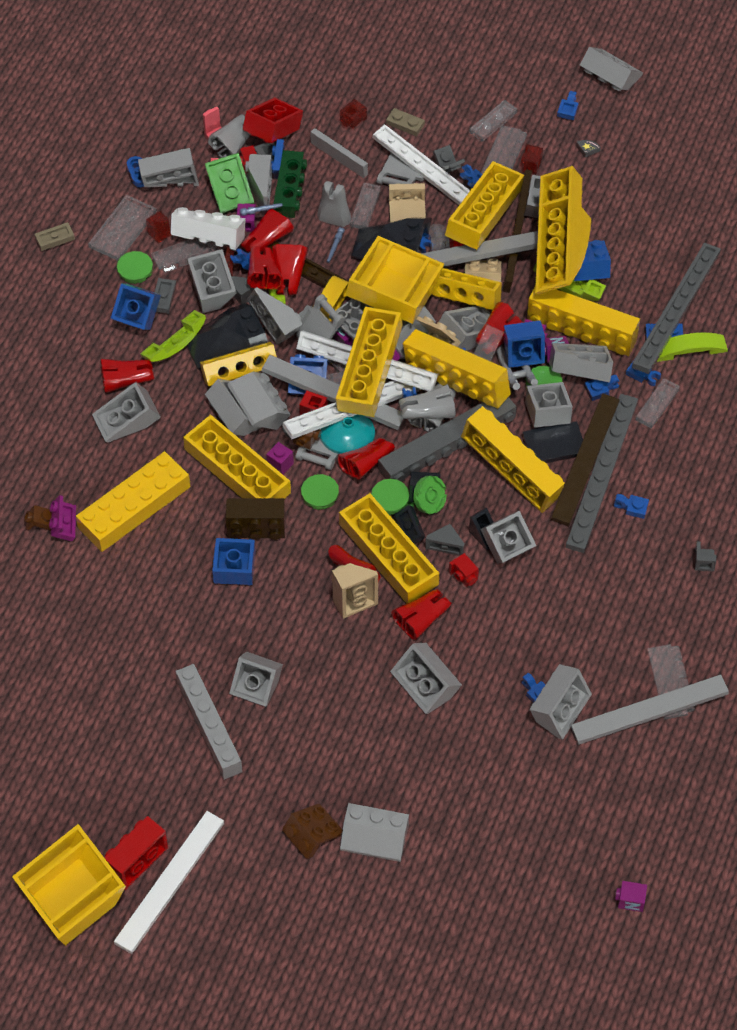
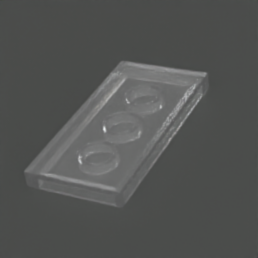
(122, 227)

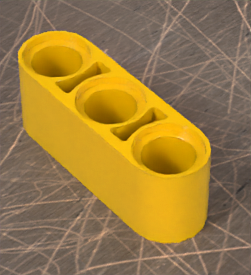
(335, 293)

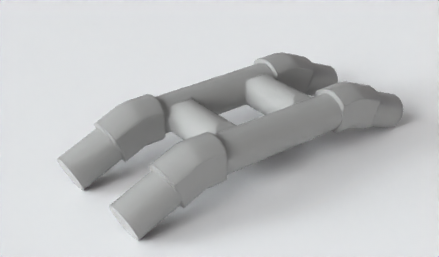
(513, 376)

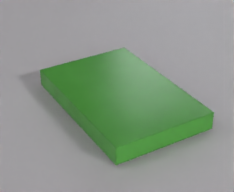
(229, 183)

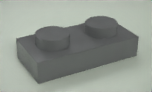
(166, 289)

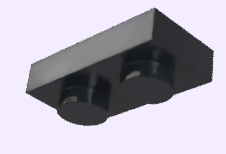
(410, 524)

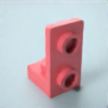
(211, 121)

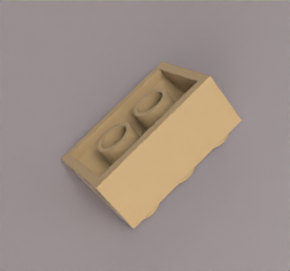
(354, 589)

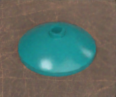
(344, 437)

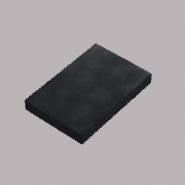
(554, 442)

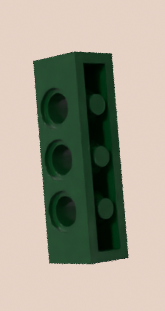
(289, 182)

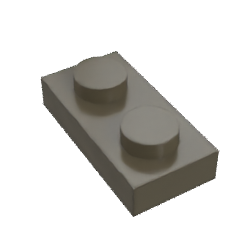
(405, 122)
(54, 236)

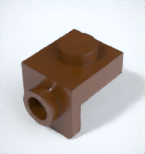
(308, 439)
(38, 517)

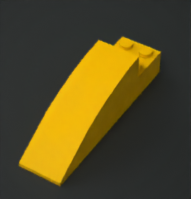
(561, 230)

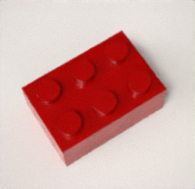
(272, 120)
(137, 850)

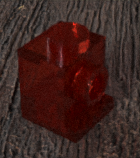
(353, 114)
(532, 158)
(158, 227)

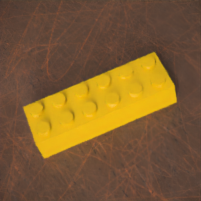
(484, 205)
(584, 320)
(369, 362)
(458, 368)
(512, 459)
(235, 461)
(133, 501)
(389, 548)

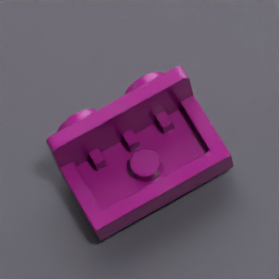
(63, 519)

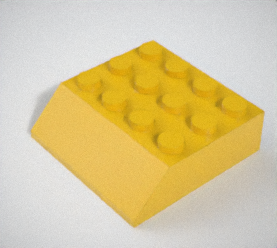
(394, 279)
(70, 884)

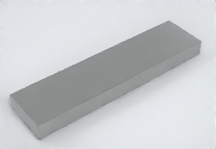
(339, 153)

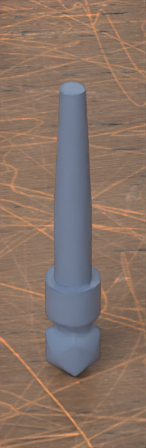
(251, 210)
(337, 239)

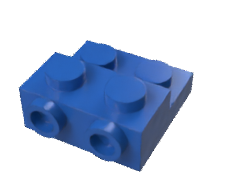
(315, 365)

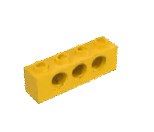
(468, 289)
(211, 366)

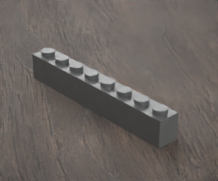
(436, 443)

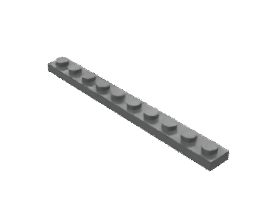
(676, 308)
(601, 474)

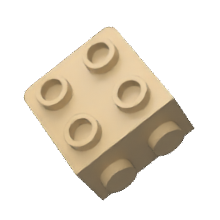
(406, 201)
(486, 269)
(439, 331)

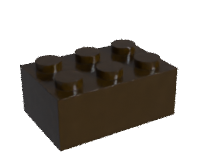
(255, 518)

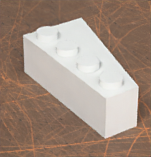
(208, 227)

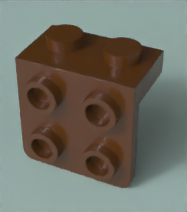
(311, 828)

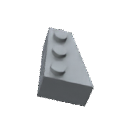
(168, 168)
(581, 361)

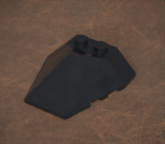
(404, 232)
(229, 332)

